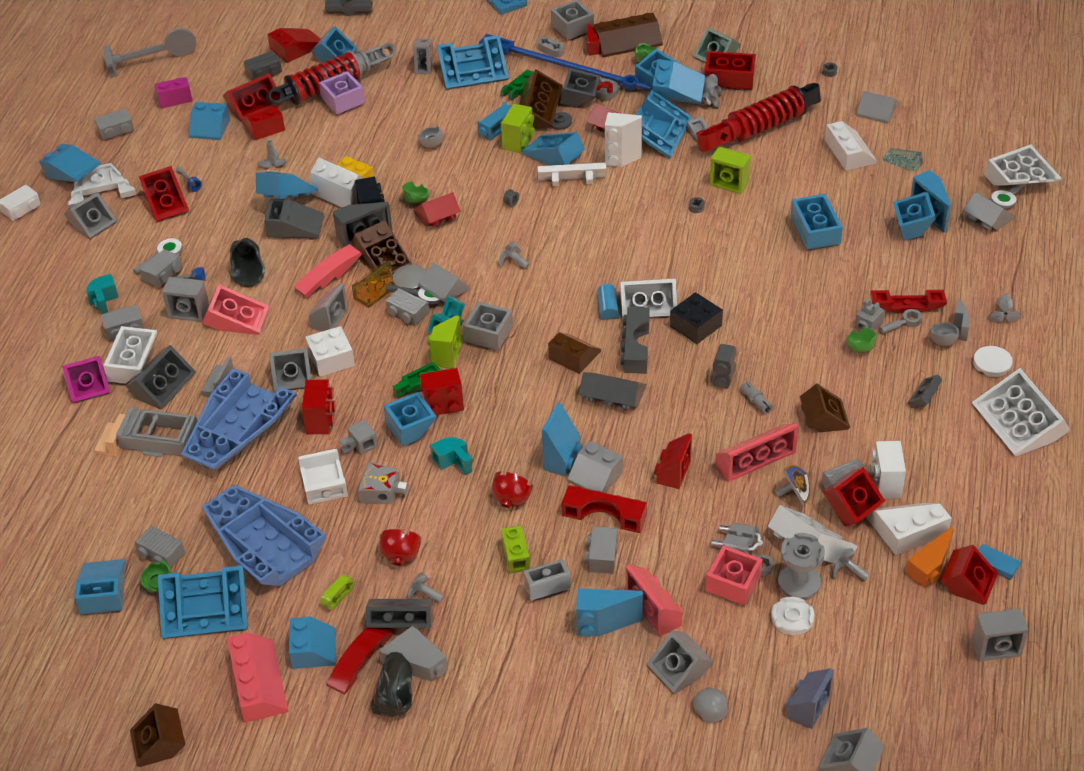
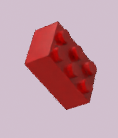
(731, 69)

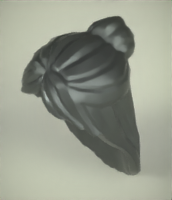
(246, 262)
(394, 687)

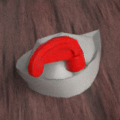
(607, 89)

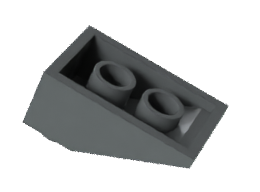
(359, 217)

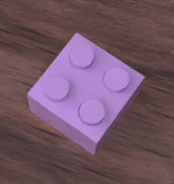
(342, 92)

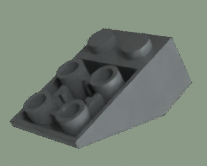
(292, 219)

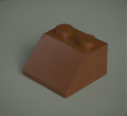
(571, 352)
(823, 410)
(157, 735)

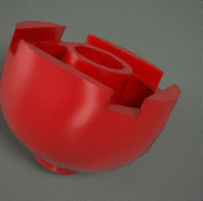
(510, 489)
(399, 547)

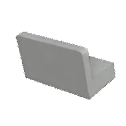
(216, 377)

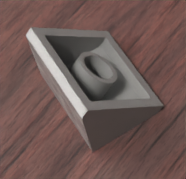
(877, 107)
(441, 283)

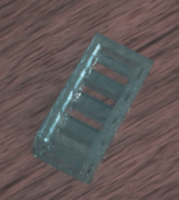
(904, 158)

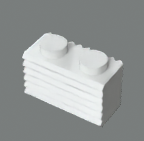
(19, 202)

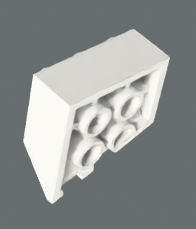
(789, 522)
(909, 525)

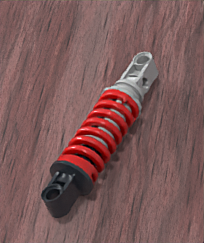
(298, 89)

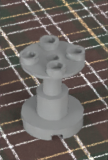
(802, 557)

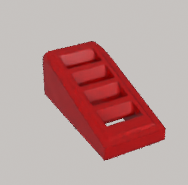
(593, 41)

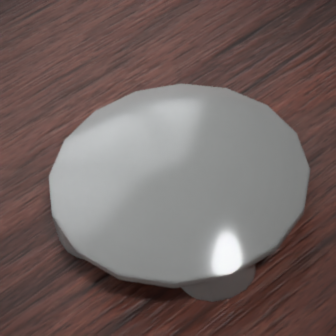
(408, 276)

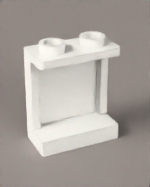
(322, 476)

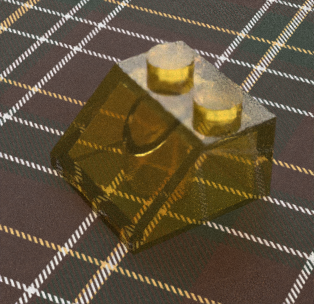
(372, 286)

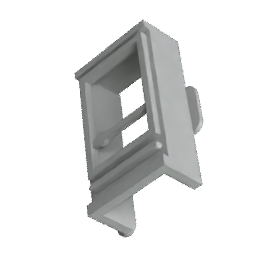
(154, 445)

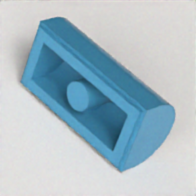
(607, 302)

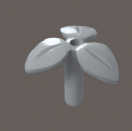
(272, 157)
(511, 251)
(1005, 304)
(844, 560)
(418, 585)

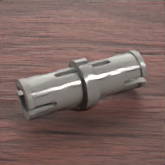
(756, 397)

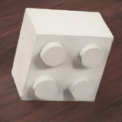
(330, 351)
(888, 468)

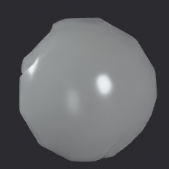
(431, 137)
(944, 334)
(710, 705)

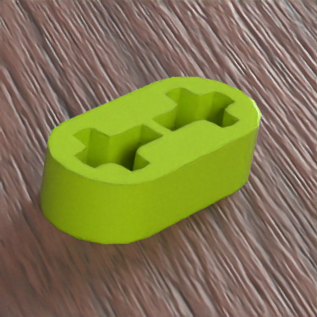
(337, 592)

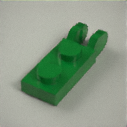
(516, 87)

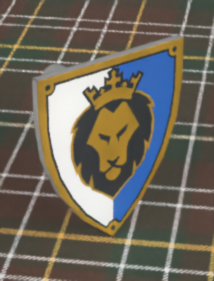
(798, 482)

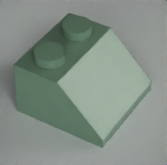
(716, 42)

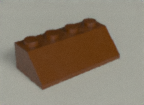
(627, 33)
(543, 96)

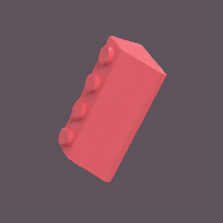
(757, 451)
(257, 676)

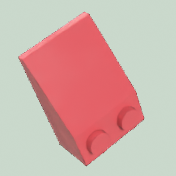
(234, 312)

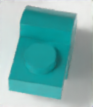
(100, 291)
(451, 308)
(450, 452)

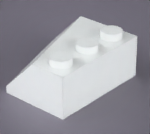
(1020, 167)

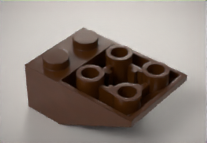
(379, 246)

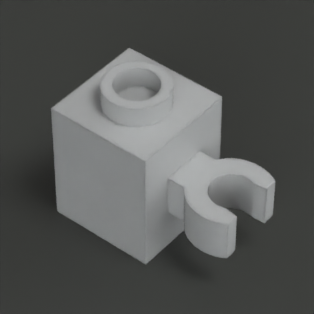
(869, 316)
(360, 437)

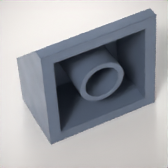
(810, 697)

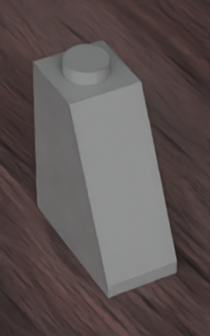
(423, 656)

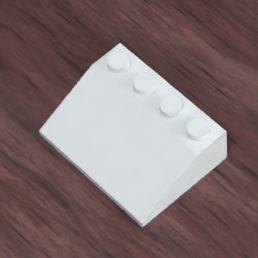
(1021, 414)

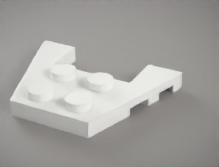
(100, 179)

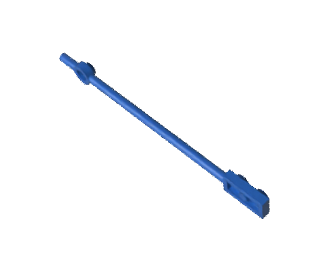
(629, 82)

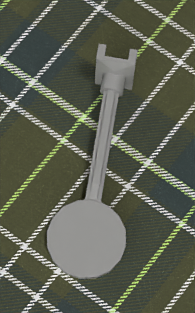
(177, 42)

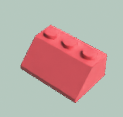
(657, 602)

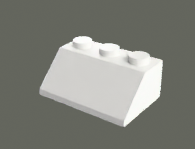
(622, 139)
(848, 146)
(334, 183)
(652, 294)
(128, 353)

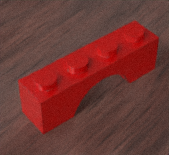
(581, 502)

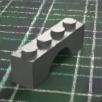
(635, 354)

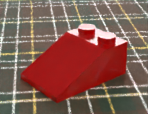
(292, 42)
(163, 193)

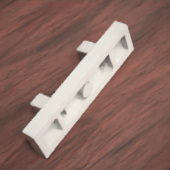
(572, 171)

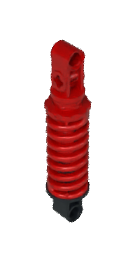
(760, 116)

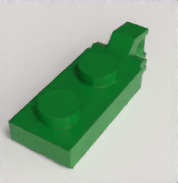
(411, 382)

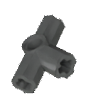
(348, 7)

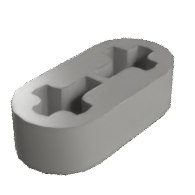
(550, 46)

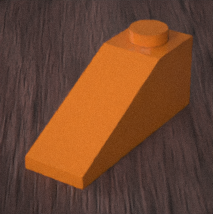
(928, 562)

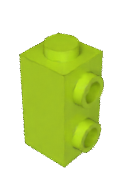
(515, 549)

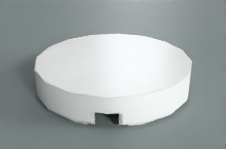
(992, 361)
(792, 616)

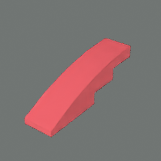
(325, 271)

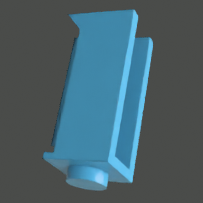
(491, 125)

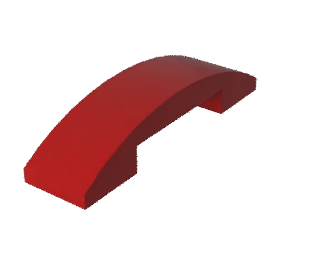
(900, 303)
(355, 656)

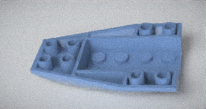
(233, 419)
(263, 535)

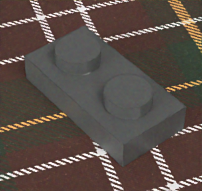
(924, 391)

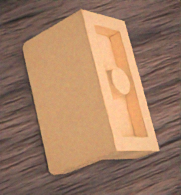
(108, 441)

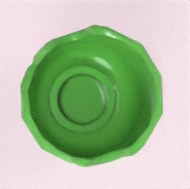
(642, 51)
(414, 194)
(862, 341)
(149, 576)

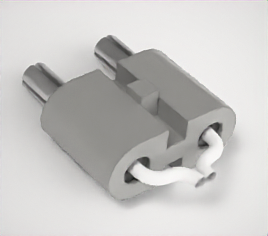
(740, 537)

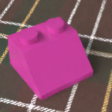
(173, 92)
(86, 379)

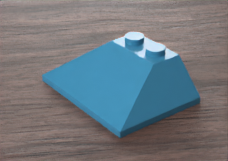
(473, 63)
(662, 123)
(202, 602)

